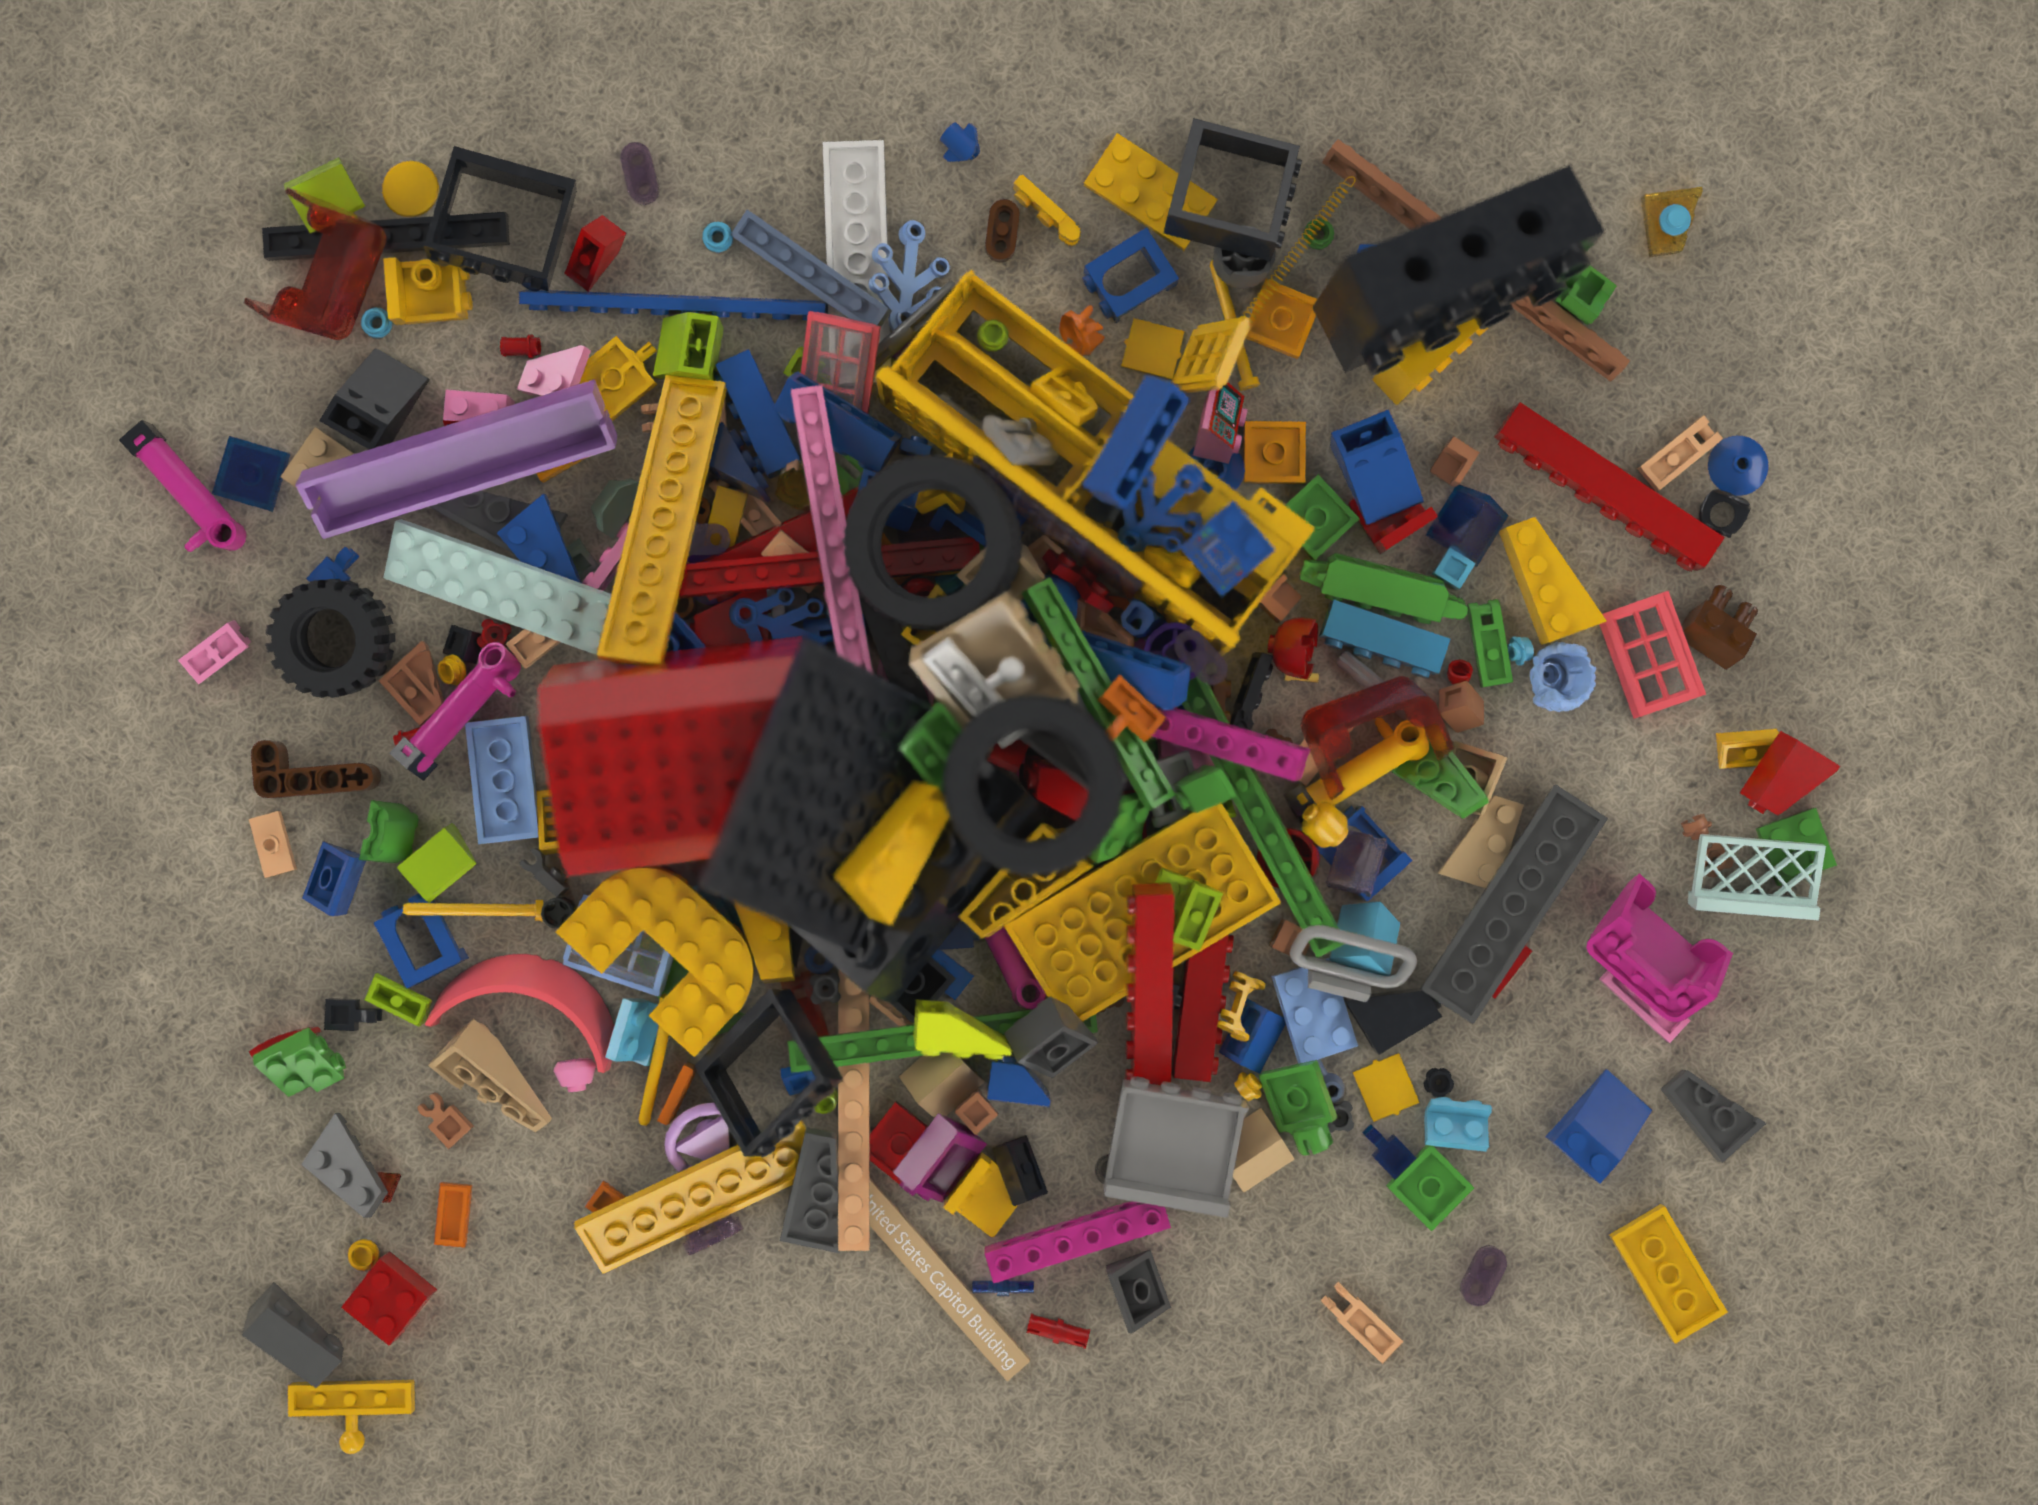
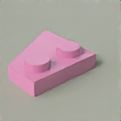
(554, 371)

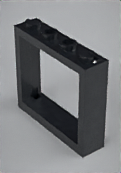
(512, 175)
(1222, 233)
(727, 1098)

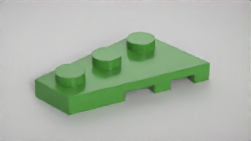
(1444, 782)

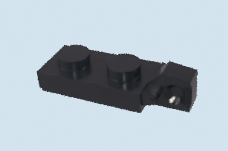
(1249, 693)

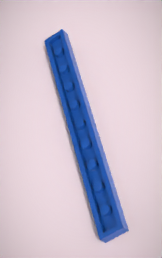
(661, 304)

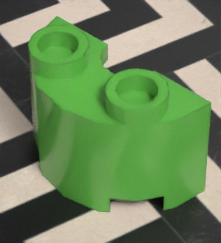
(1586, 294)
(390, 833)

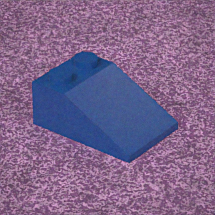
(1600, 1126)

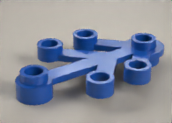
(1156, 514)
(779, 626)

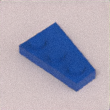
(538, 541)

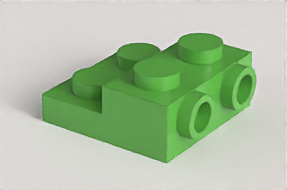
(301, 1063)

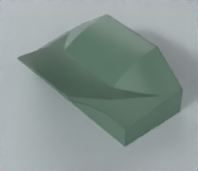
(614, 505)

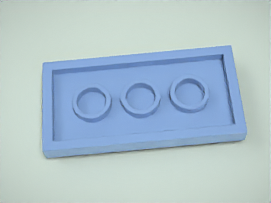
(502, 779)

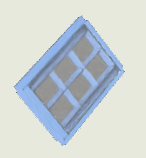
(640, 966)

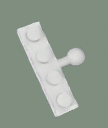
(969, 684)

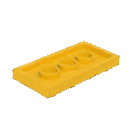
(1143, 187)
(1668, 1273)

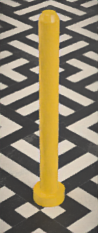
(1247, 379)
(474, 909)
(653, 1075)

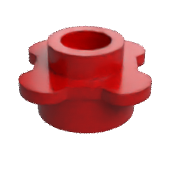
(490, 627)

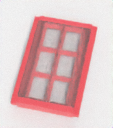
(841, 356)
(1651, 655)

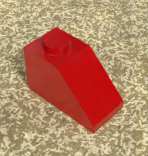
(594, 251)
(1009, 757)

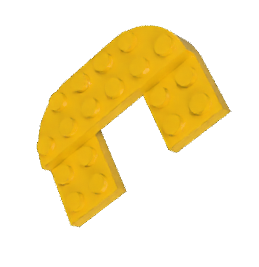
(687, 929)

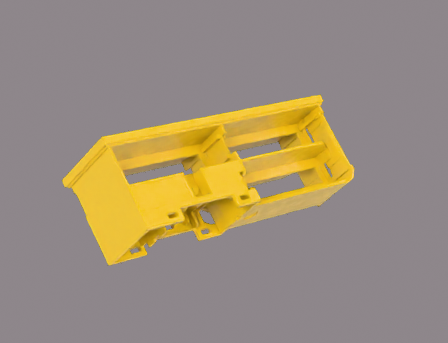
(953, 432)

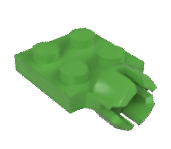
(1301, 1104)

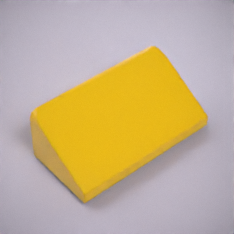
(1743, 747)

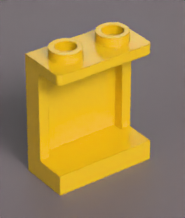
(413, 305)

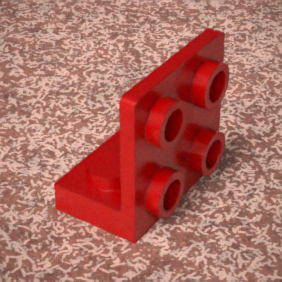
(1396, 527)

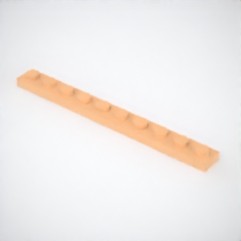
(853, 1126)

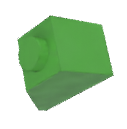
(1203, 789)

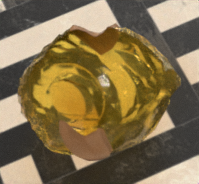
(792, 486)

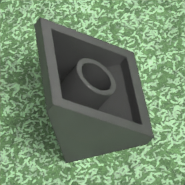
(1138, 1289)

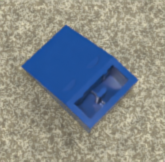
(1376, 467)

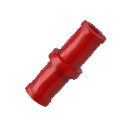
(1058, 1331)

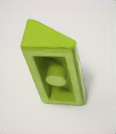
(398, 1000)

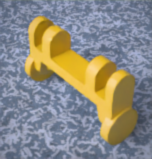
(1233, 1017)

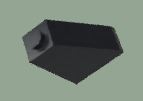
(1393, 1016)

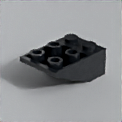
(375, 400)

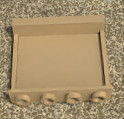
(987, 639)

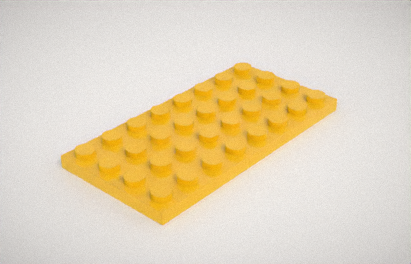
(1079, 933)

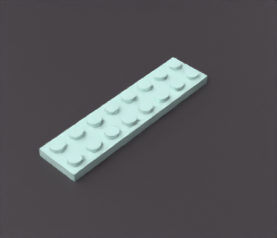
(497, 586)

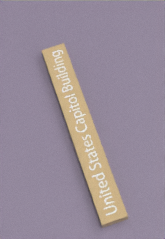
(944, 1285)

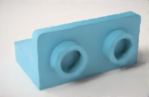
(633, 1032)
(1457, 1124)

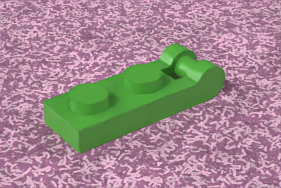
(1490, 644)

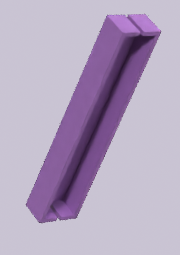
(457, 459)

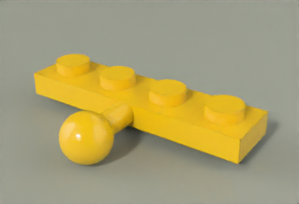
(351, 1400)

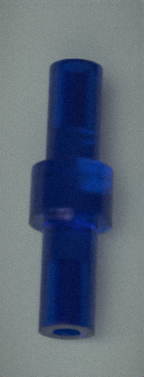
(1003, 1287)

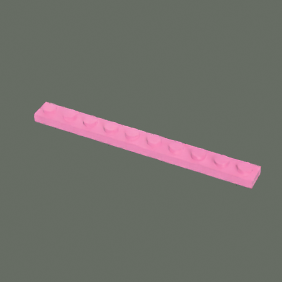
(829, 524)

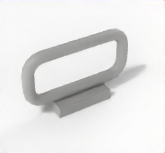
(1344, 980)

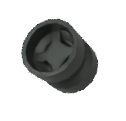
(553, 912)

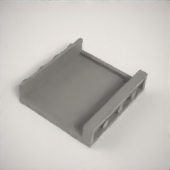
(1174, 1147)

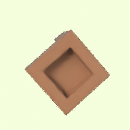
(1454, 461)
(1279, 599)
(1461, 706)
(1285, 936)
(976, 1111)

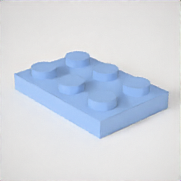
(1314, 1018)

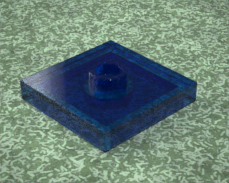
(250, 473)

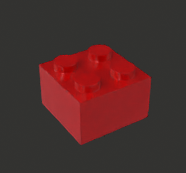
(389, 1298)

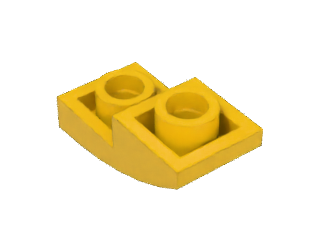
(728, 512)

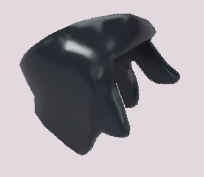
(1740, 506)

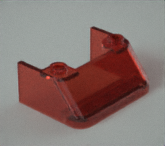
(336, 276)
(1328, 723)

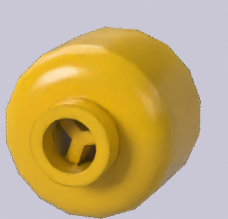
(1324, 824)

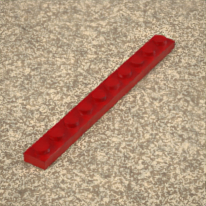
(805, 568)

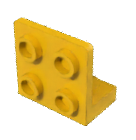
(981, 1196)

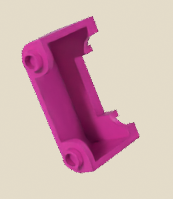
(1655, 958)

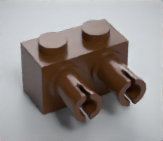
(1718, 634)

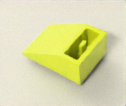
(948, 1029)

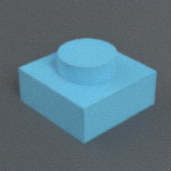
(1453, 568)

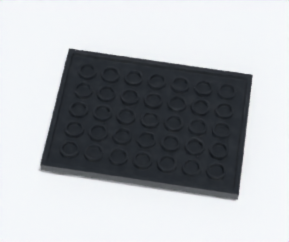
(814, 794)

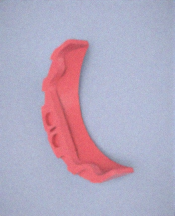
(542, 980)

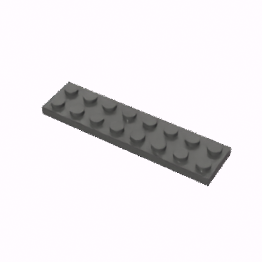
(1513, 904)

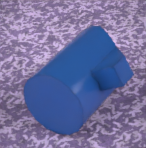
(960, 142)

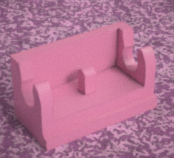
(215, 652)

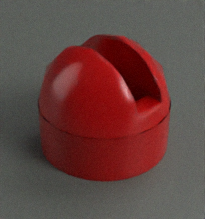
(1459, 671)

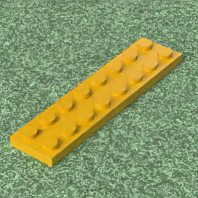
(687, 1202)

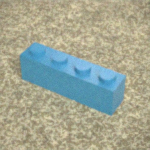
(1384, 638)

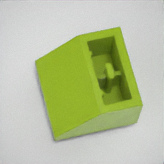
(689, 346)

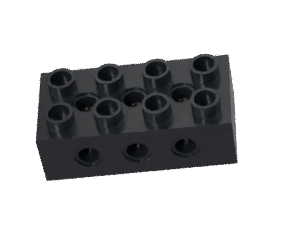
(1458, 271)
(943, 889)

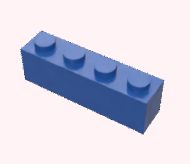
(754, 407)
(850, 428)
(1136, 442)
(1153, 676)

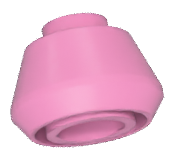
(575, 1073)

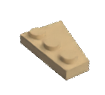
(1485, 844)

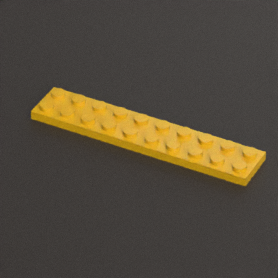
(662, 522)

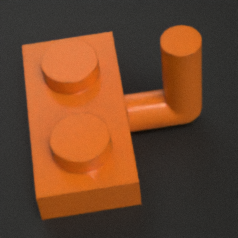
(1131, 710)

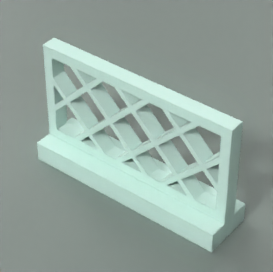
(1757, 903)

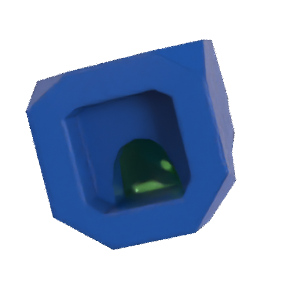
(1141, 619)

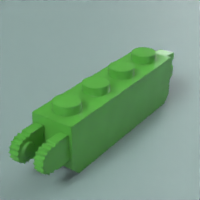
(1383, 587)

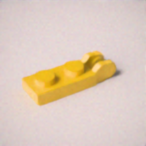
(1049, 212)

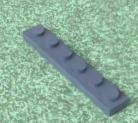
(809, 270)

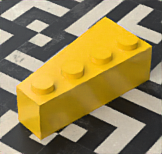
(1419, 364)
(1547, 583)
(894, 851)
(1014, 893)
(769, 945)

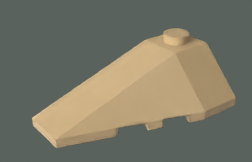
(482, 1062)

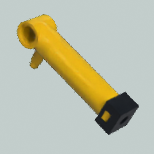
(1366, 766)

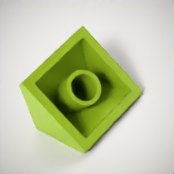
(327, 183)
(438, 863)

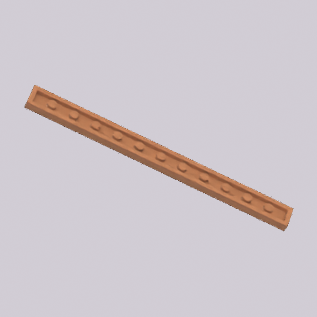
(1414, 213)

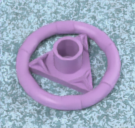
(707, 1141)

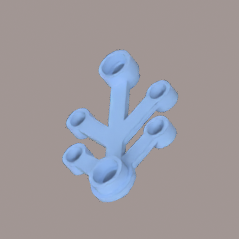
(904, 281)

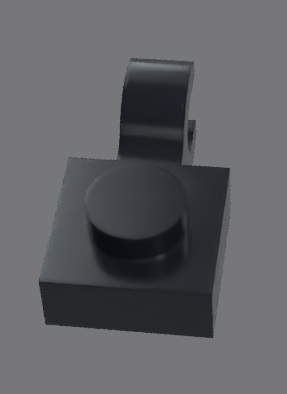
(346, 1014)

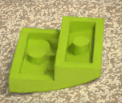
(1193, 907)

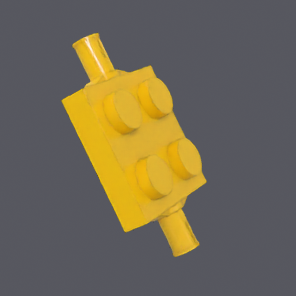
(619, 375)

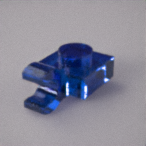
(1390, 1153)

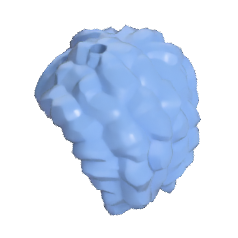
(1562, 677)

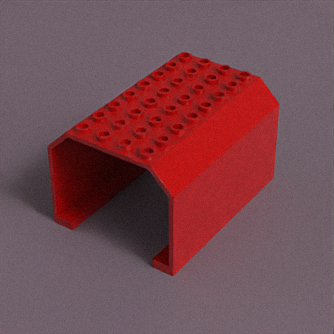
(653, 752)

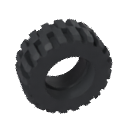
(291, 643)

